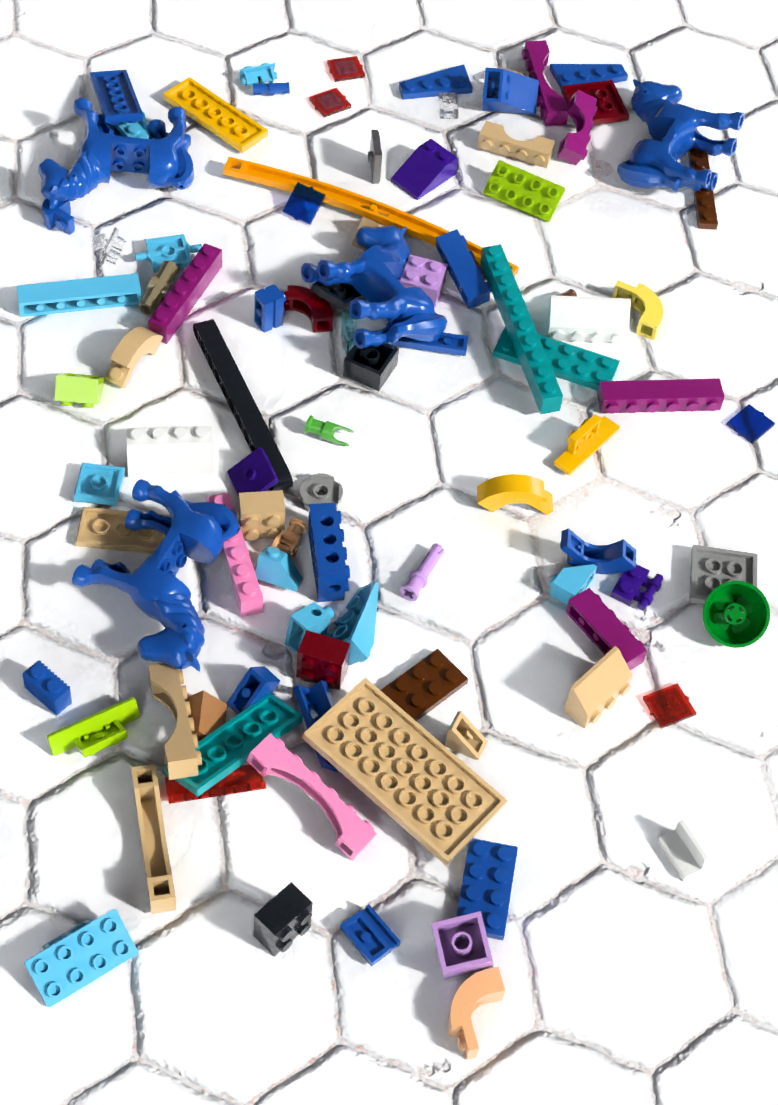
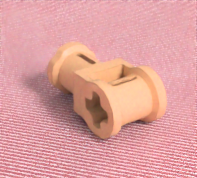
(289, 540)

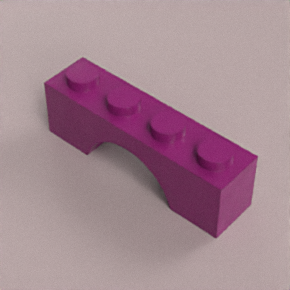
(581, 110)

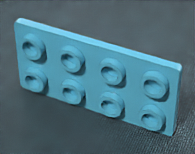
(80, 956)

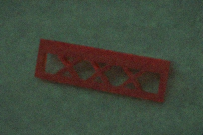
(241, 780)

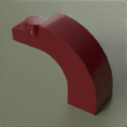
(306, 302)

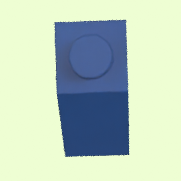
(253, 686)

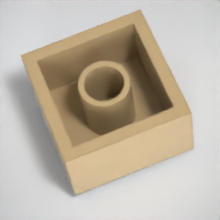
(261, 514)

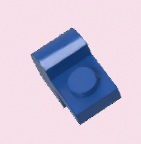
(58, 217)

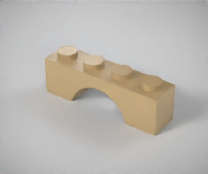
(535, 151)

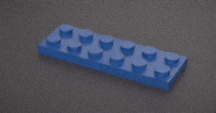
(116, 97)

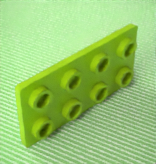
(524, 191)

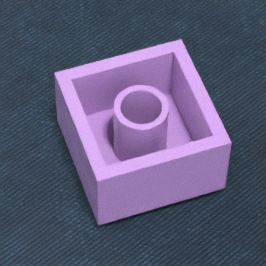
(425, 274)
(462, 945)

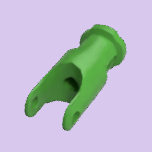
(325, 430)

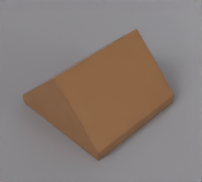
(207, 713)

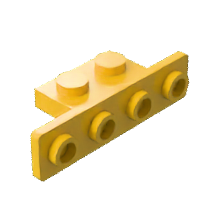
(585, 442)

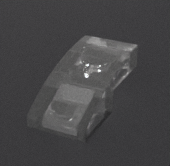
(448, 105)

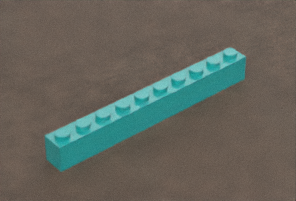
(521, 330)

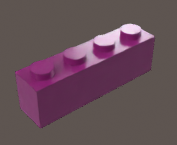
(604, 627)

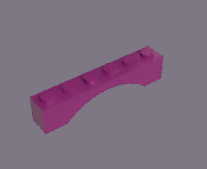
(552, 106)

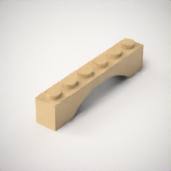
(180, 750)
(153, 839)

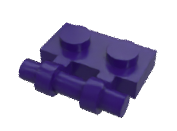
(631, 582)

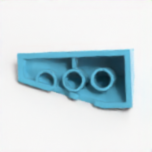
(358, 623)

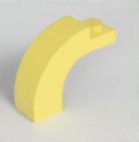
(647, 305)

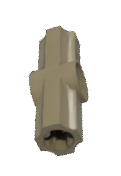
(158, 287)

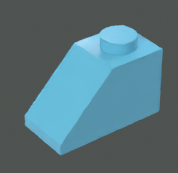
(278, 569)
(571, 582)

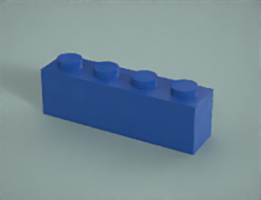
(463, 269)

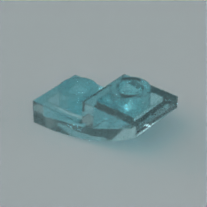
(347, 331)

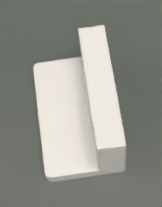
(683, 851)

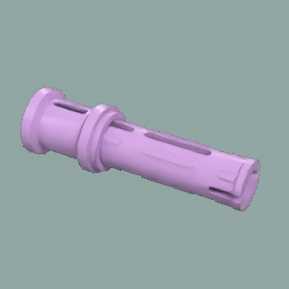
(418, 578)

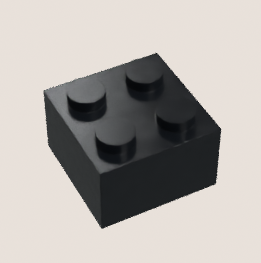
(371, 365)
(283, 919)

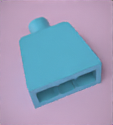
(309, 618)

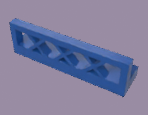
(313, 707)

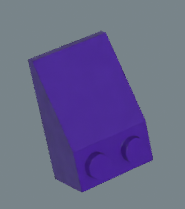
(425, 169)

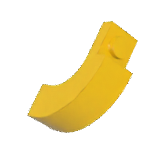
(514, 489)

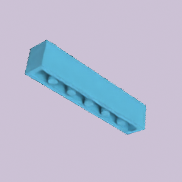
(79, 295)

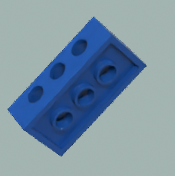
(327, 552)

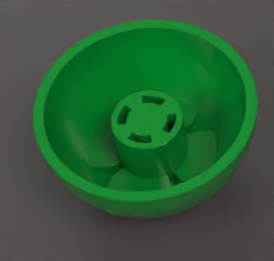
(748, 617)

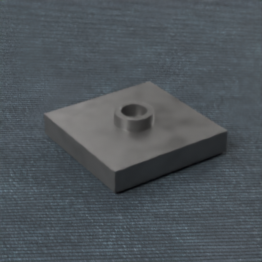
(375, 156)

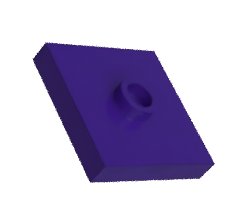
(253, 473)

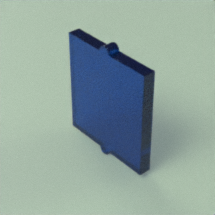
(304, 203)
(750, 424)

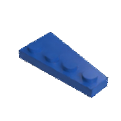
(586, 73)

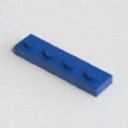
(447, 343)

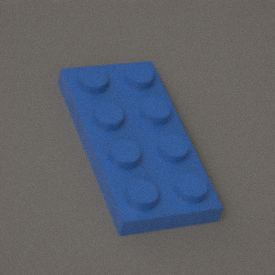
(488, 884)

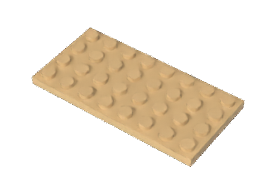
(405, 770)

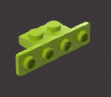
(96, 730)

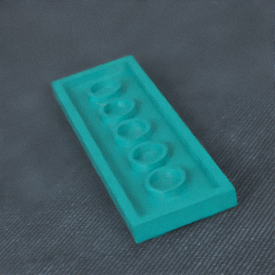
(566, 360)
(233, 741)

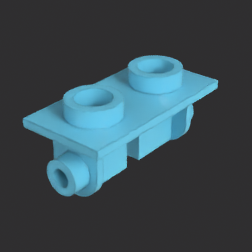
(251, 74)

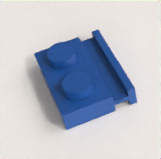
(370, 935)

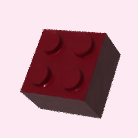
(322, 659)

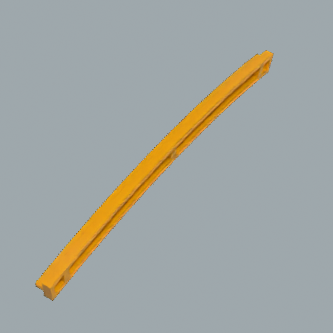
(346, 200)

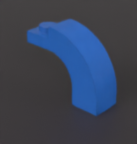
(608, 558)

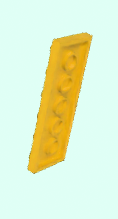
(216, 114)

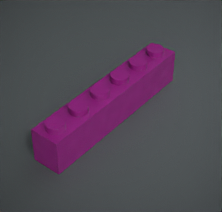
(186, 292)
(660, 395)

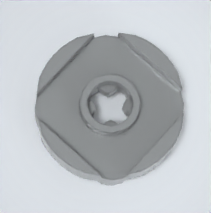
(320, 482)

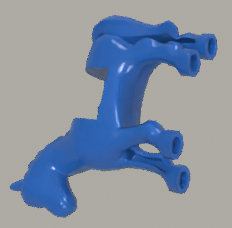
(674, 133)
(161, 158)
(376, 277)
(190, 532)

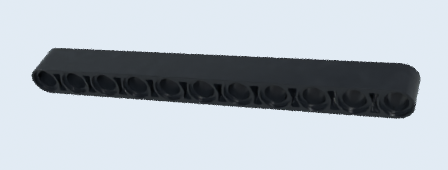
(240, 399)

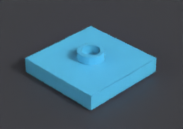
(99, 484)

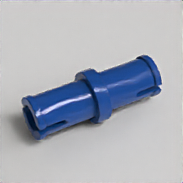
(271, 88)

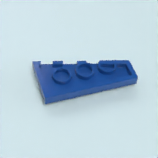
(444, 81)

